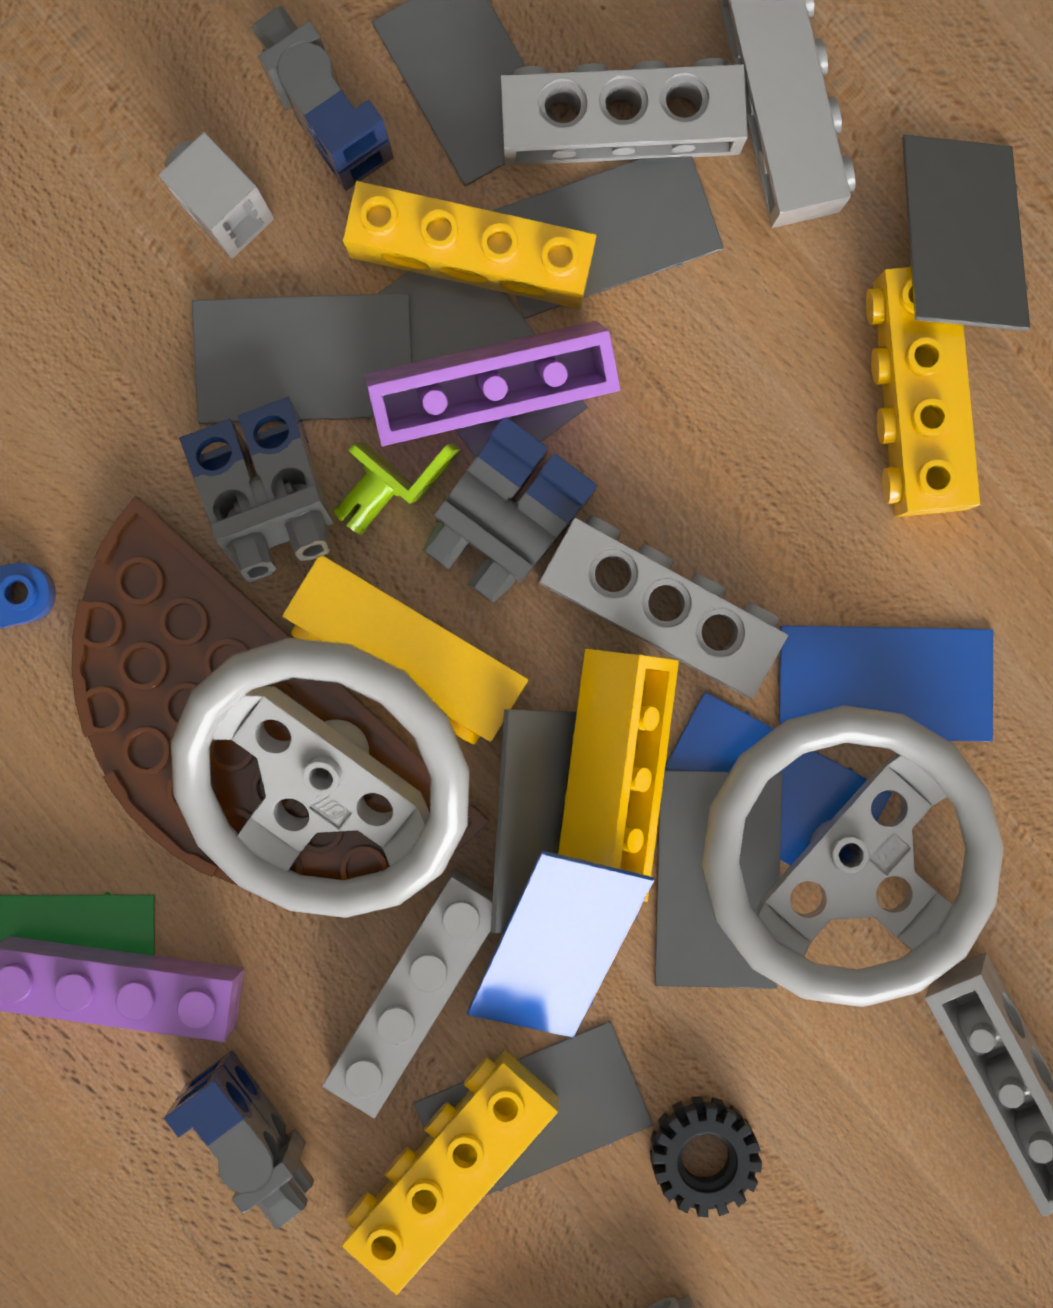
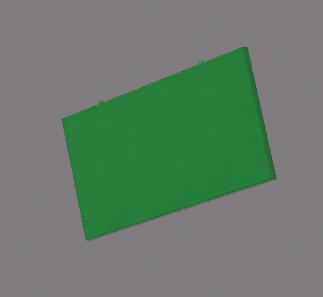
(93, 921)

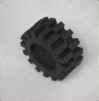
(712, 1191)

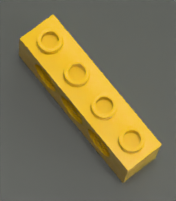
(468, 245)

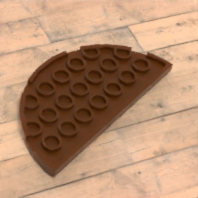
(152, 632)

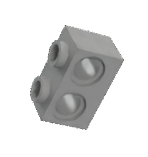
(216, 194)

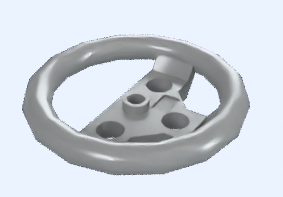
(323, 769)
(932, 927)

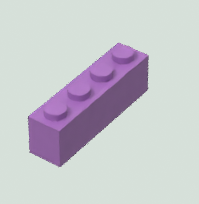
(492, 382)
(119, 989)

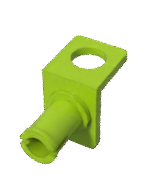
(383, 482)

